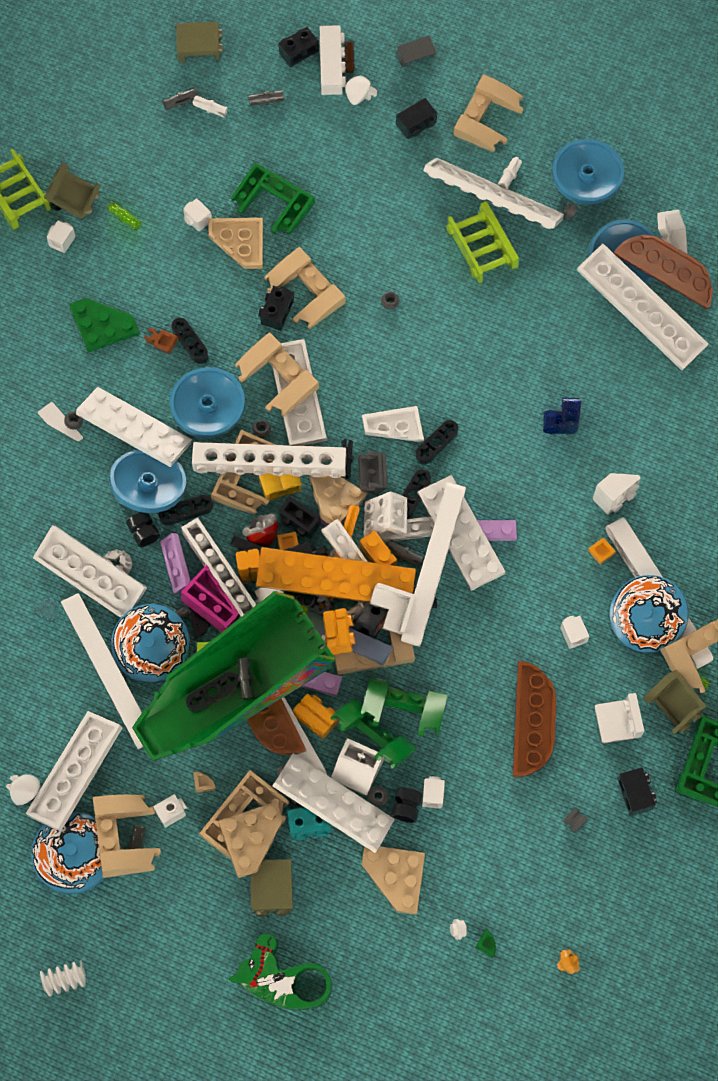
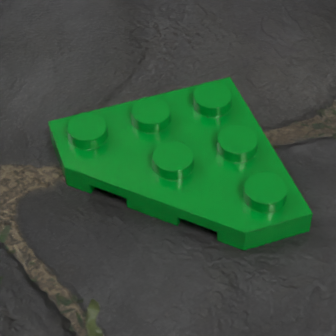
(101, 324)

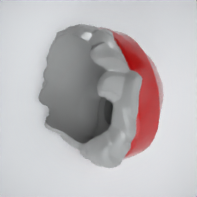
(262, 530)

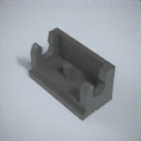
(415, 50)
(372, 472)

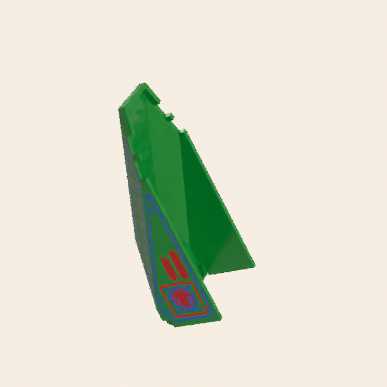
(281, 660)

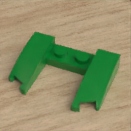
(261, 179)
(380, 694)
(394, 751)
(692, 781)

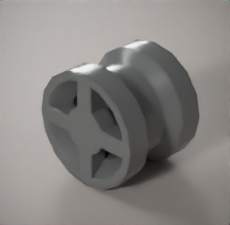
(575, 820)

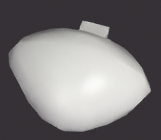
(359, 89)
(23, 788)

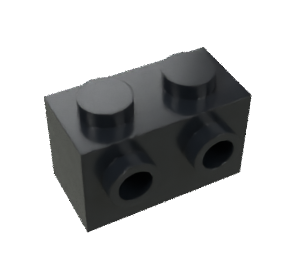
(298, 46)
(416, 118)
(276, 308)
(299, 517)
(636, 791)

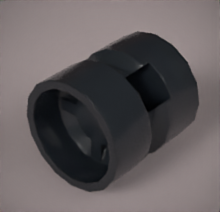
(144, 531)
(407, 804)

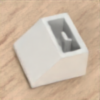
(615, 490)
(357, 767)

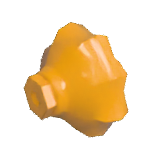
(568, 962)

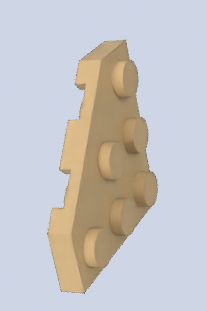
(239, 239)
(335, 497)
(250, 836)
(396, 875)

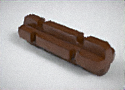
(349, 57)

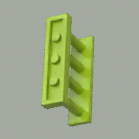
(13, 215)
(492, 229)

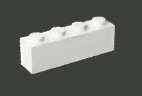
(330, 57)

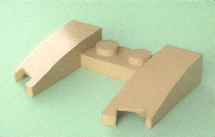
(469, 123)
(328, 296)
(300, 382)
(226, 488)
(679, 652)
(352, 662)
(248, 789)
(113, 860)

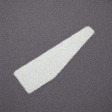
(55, 418)

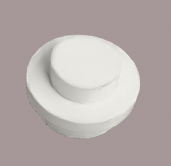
(458, 929)

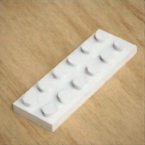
(305, 421)
(133, 426)
(468, 544)
(89, 572)
(74, 771)
(333, 802)

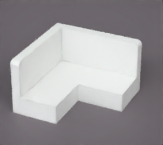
(673, 229)
(397, 603)

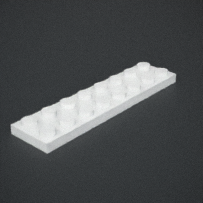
(497, 194)
(642, 307)

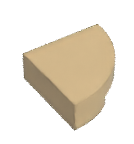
(203, 782)

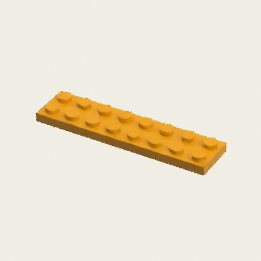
(328, 575)

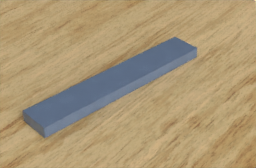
(365, 645)

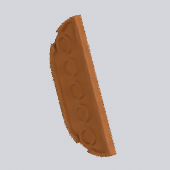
(668, 266)
(533, 720)
(276, 730)

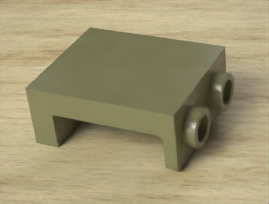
(198, 40)
(72, 192)
(676, 701)
(272, 888)

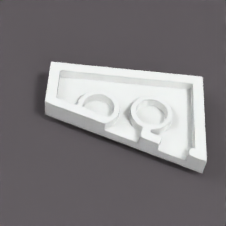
(394, 424)

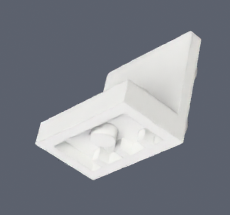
(385, 514)
(619, 720)

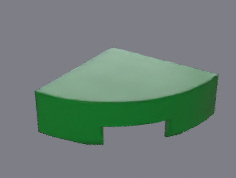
(487, 944)

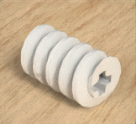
(63, 979)

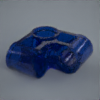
(555, 421)

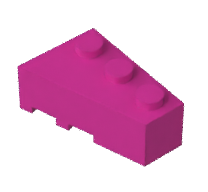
(209, 600)

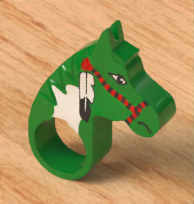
(263, 978)

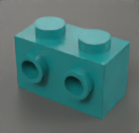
(306, 823)

